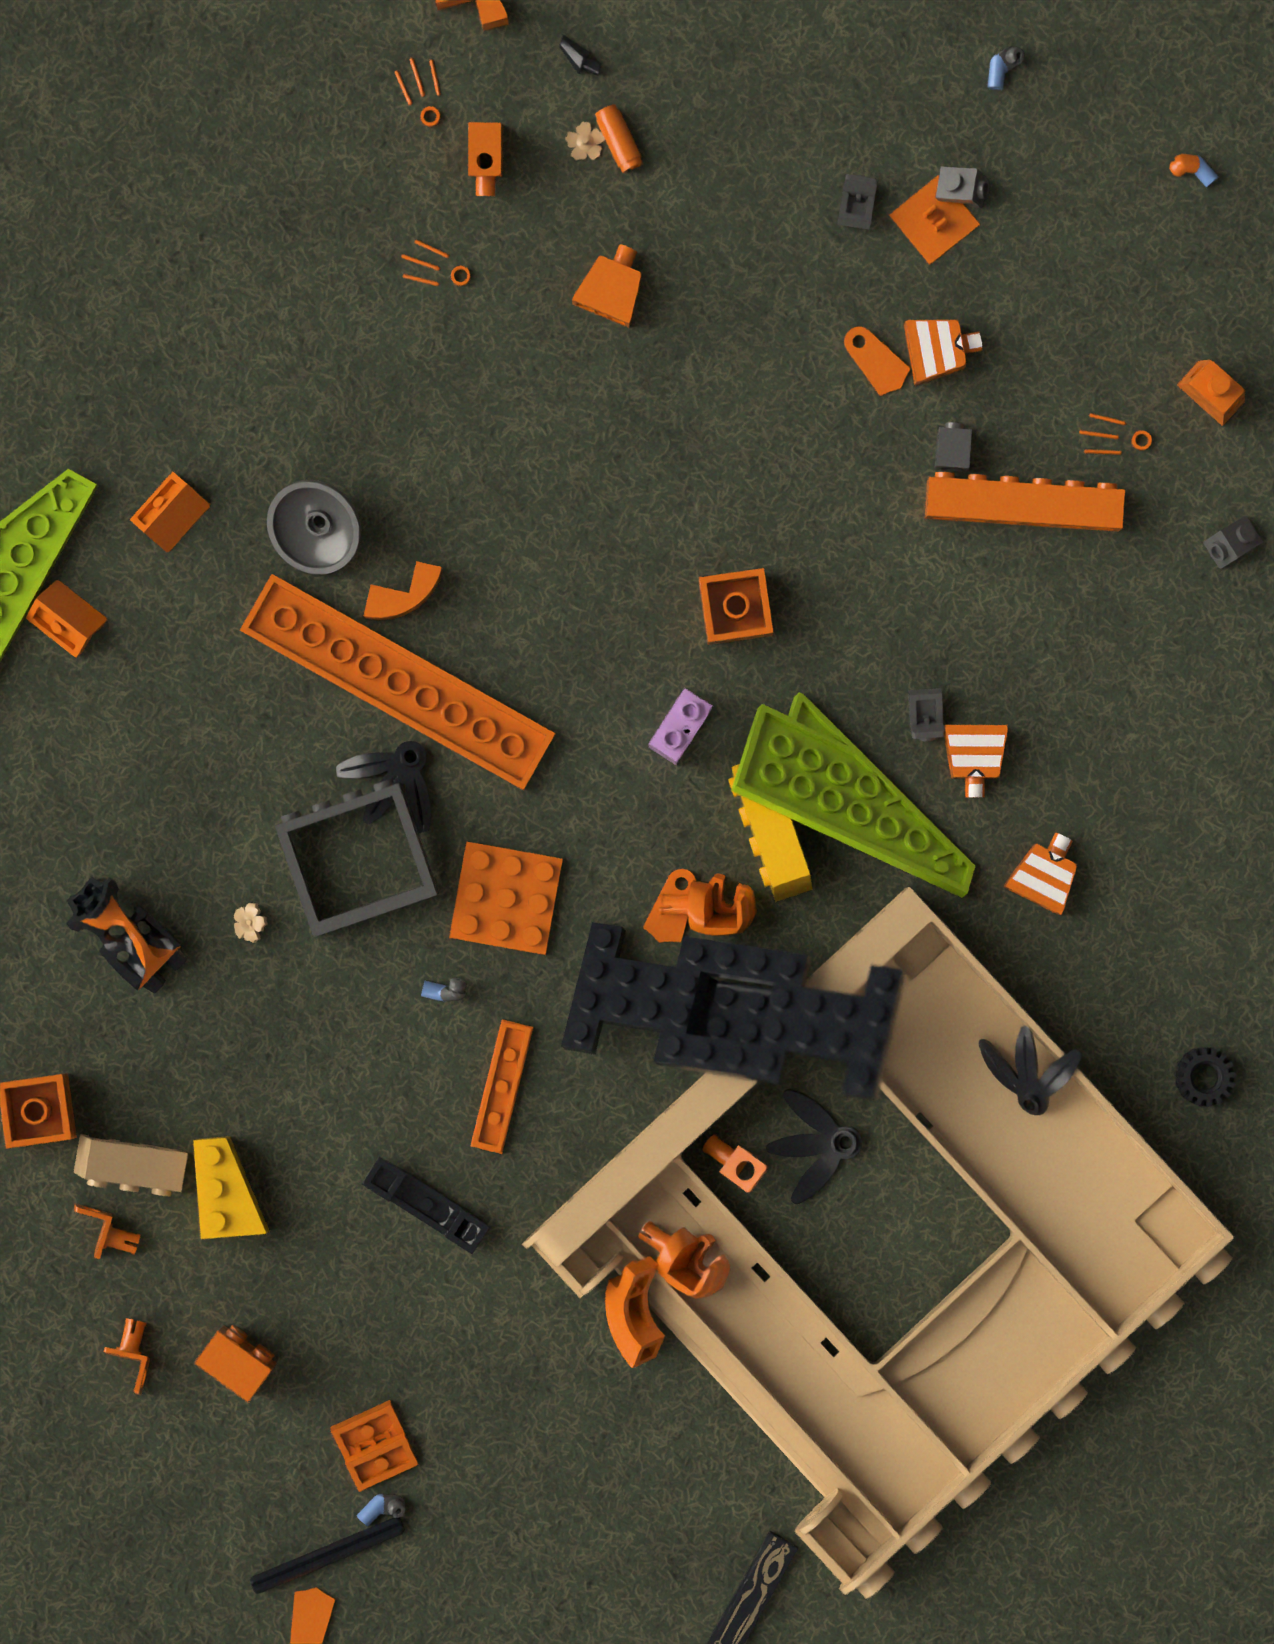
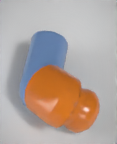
(1193, 164)

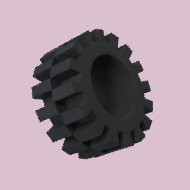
(1224, 1082)

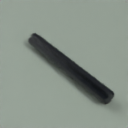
(327, 1555)

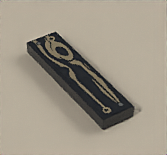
(754, 1591)

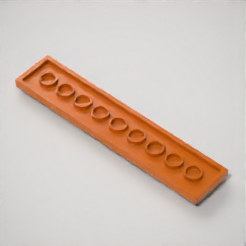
(397, 682)

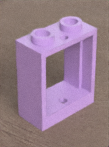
(687, 713)

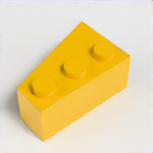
(223, 1192)

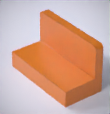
(170, 512)
(65, 617)

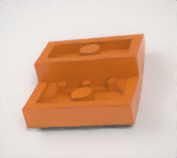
(380, 1459)

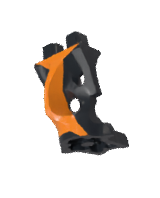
(145, 951)

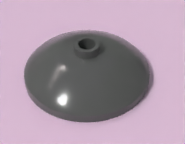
(299, 535)

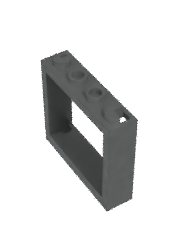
(352, 801)

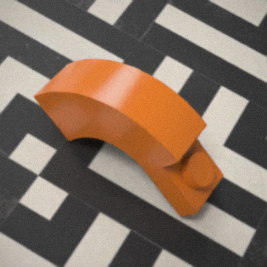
(629, 1313)

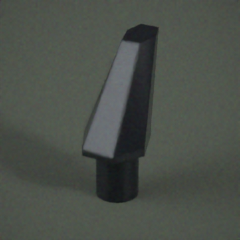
(579, 57)

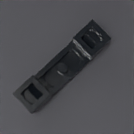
(426, 1204)

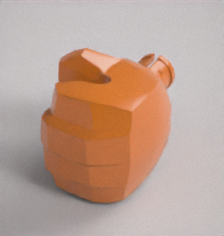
(707, 898)
(682, 1261)

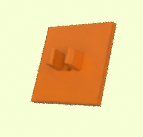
(933, 224)

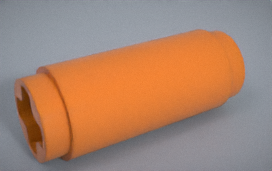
(618, 138)

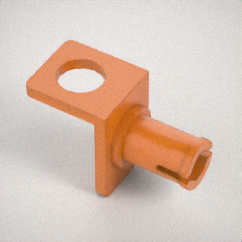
(734, 1161)
(109, 1236)
(130, 1349)

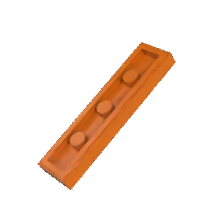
(501, 1086)

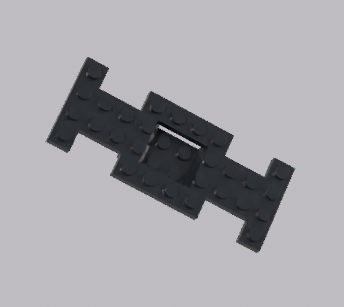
(733, 1025)

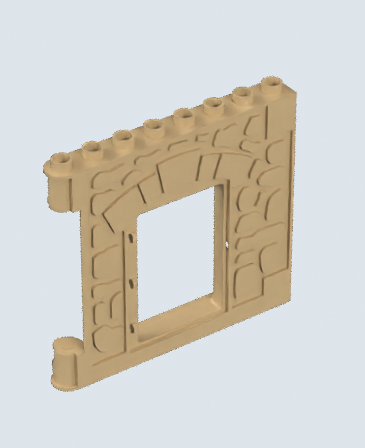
(1089, 1257)

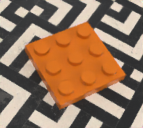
(506, 898)

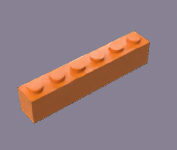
(1025, 503)

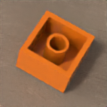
(735, 606)
(37, 1110)
(236, 1361)

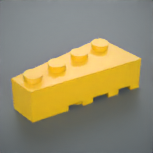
(777, 846)

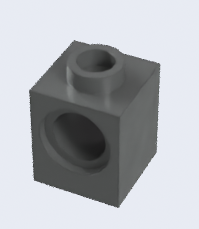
(953, 447)

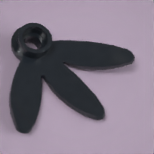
(399, 771)
(1031, 1092)
(807, 1145)

